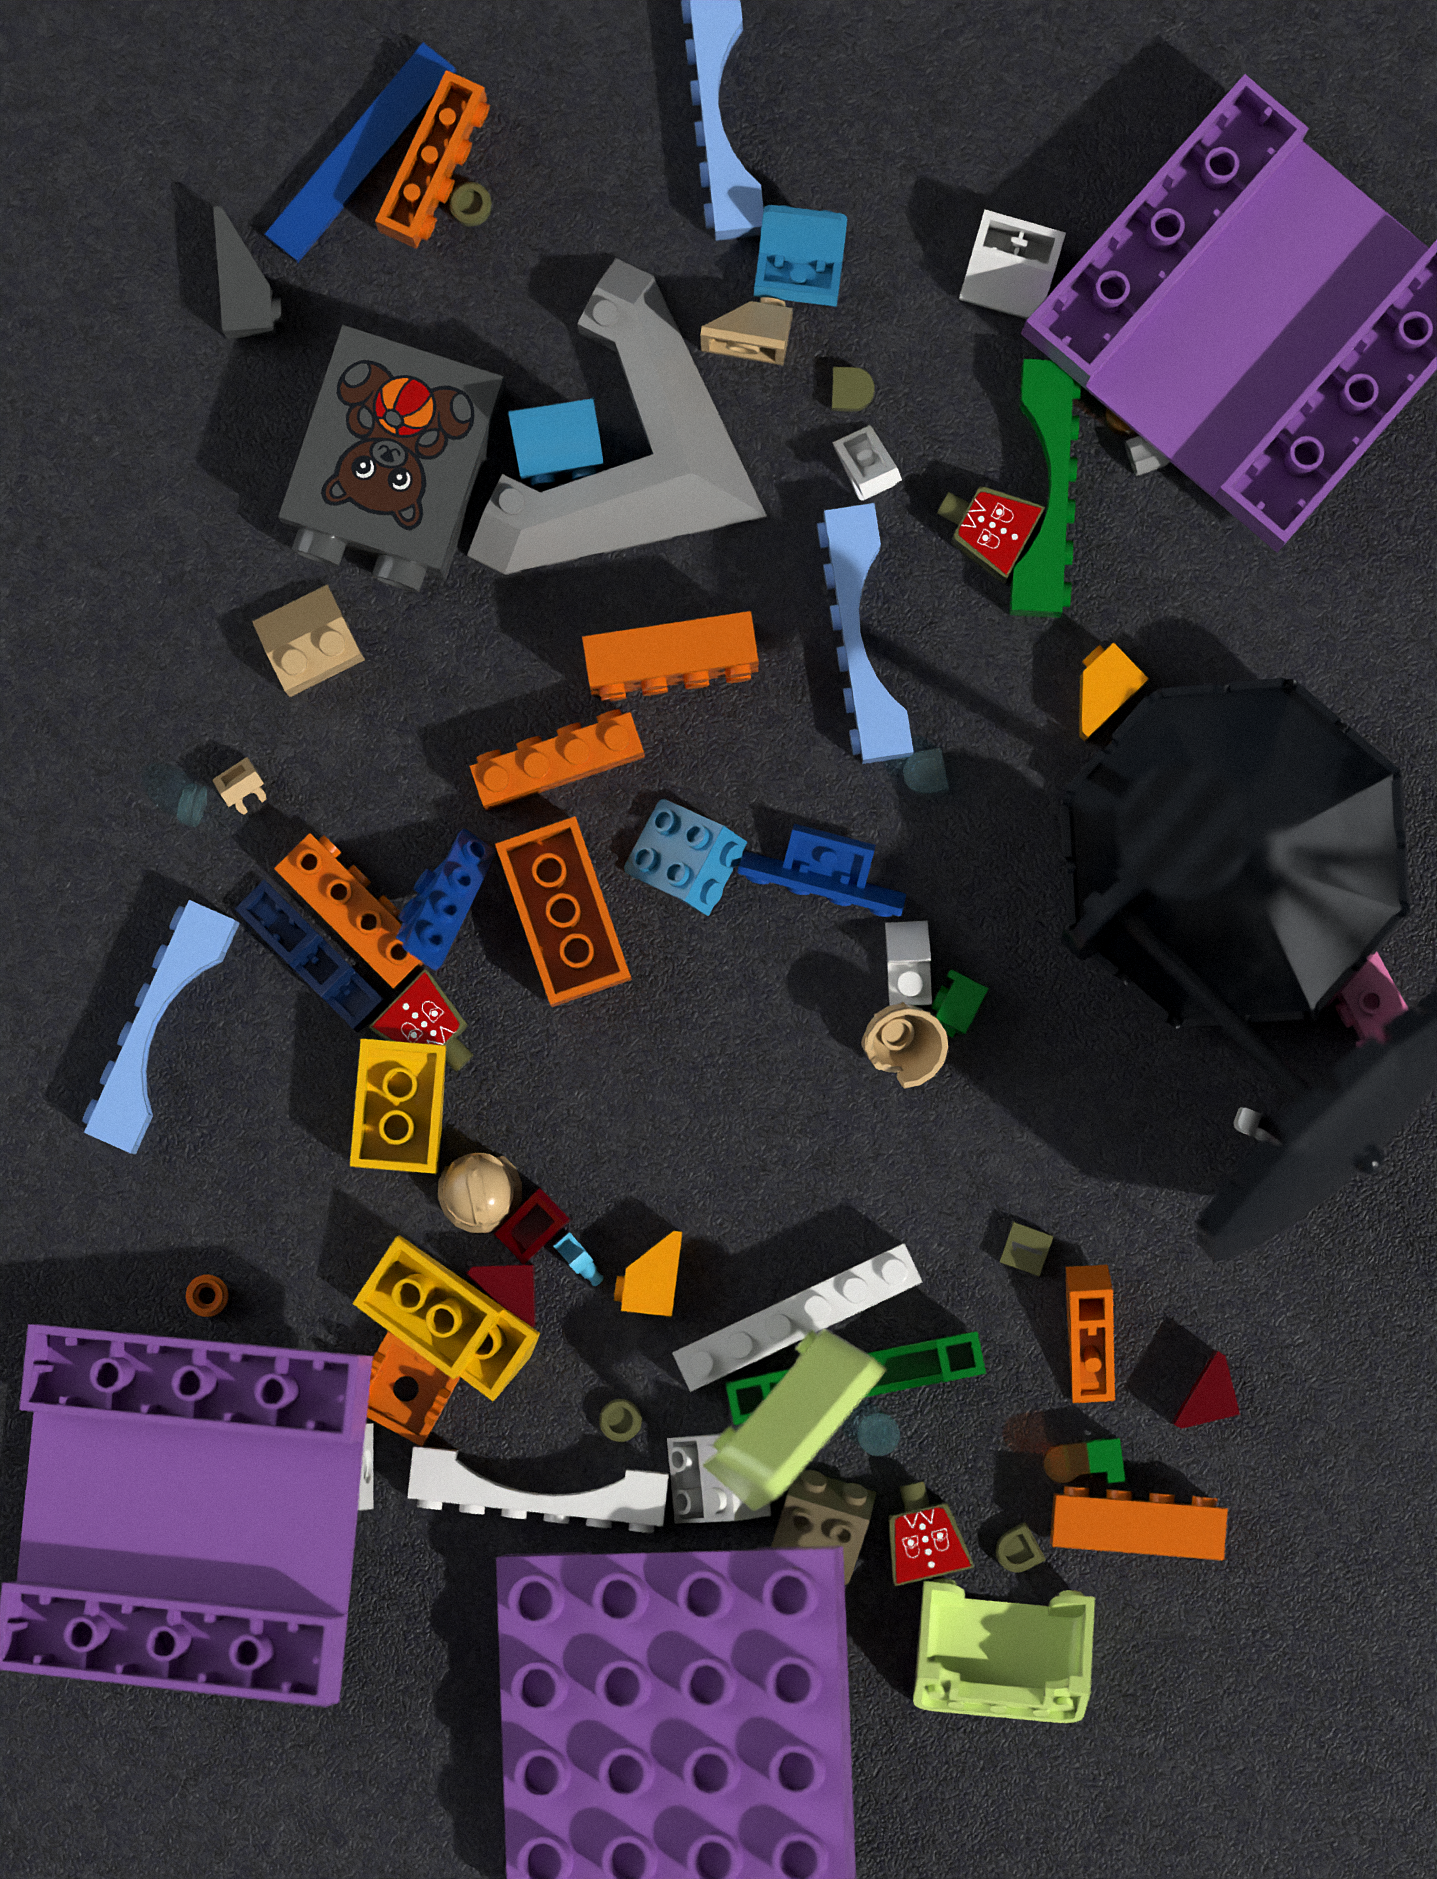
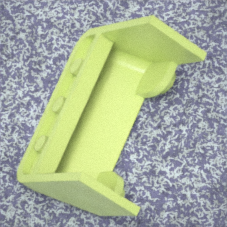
(793, 1419)

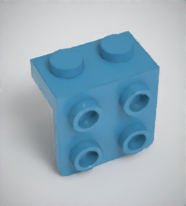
(800, 255)
(685, 855)

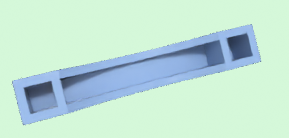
(735, 193)
(879, 718)
(124, 1105)

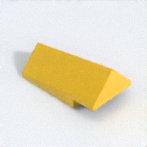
(446, 1319)

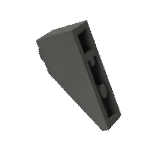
(245, 295)

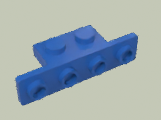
(826, 867)
(444, 899)

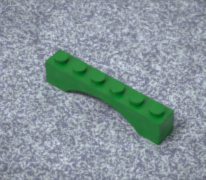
(1039, 576)
(905, 1367)

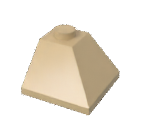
(750, 332)

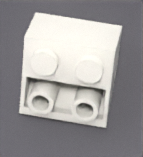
(1011, 265)
(698, 1493)

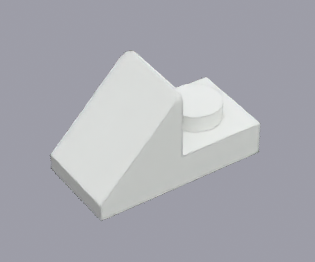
(867, 463)
(908, 963)

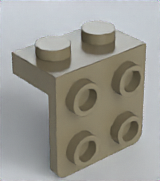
(825, 1514)

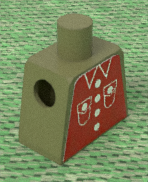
(991, 528)
(425, 1017)
(924, 1538)

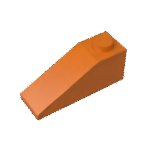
(1090, 1333)

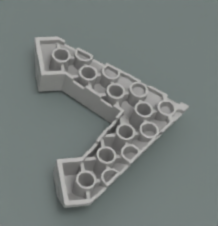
(681, 489)

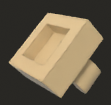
(238, 783)

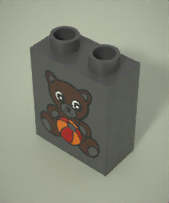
(391, 458)

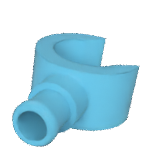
(578, 1258)

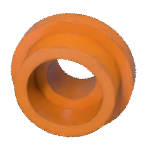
(193, 1295)

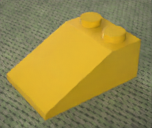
(398, 1106)

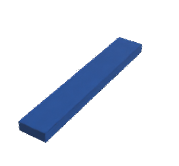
(359, 153)

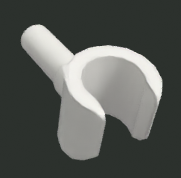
(1247, 1123)

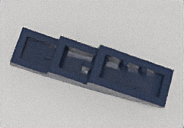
(311, 956)

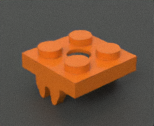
(407, 1418)

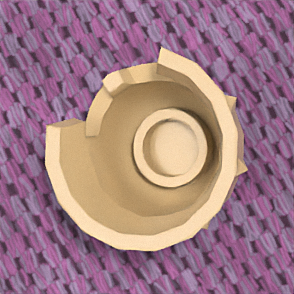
(906, 1041)
(479, 1192)

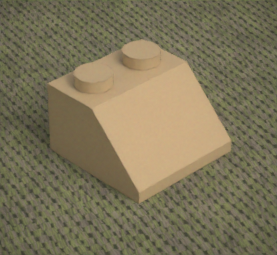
(307, 641)

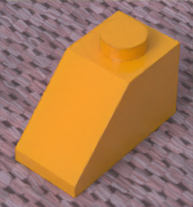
(1106, 686)
(651, 1279)

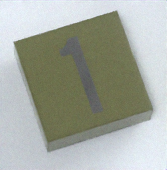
(1026, 1249)

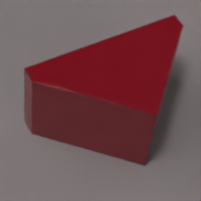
(532, 1226)
(511, 1287)
(1210, 1396)

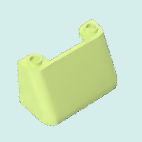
(1004, 1655)

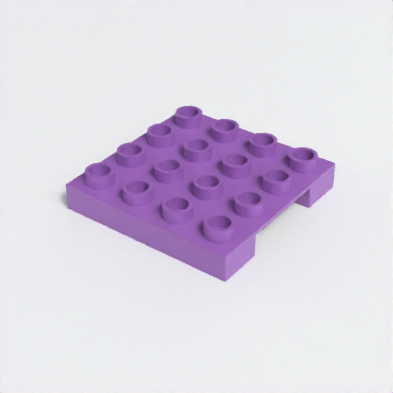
(1250, 316)
(187, 1514)
(676, 1715)

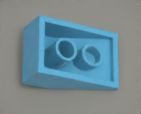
(557, 442)

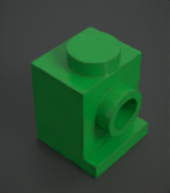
(958, 1004)

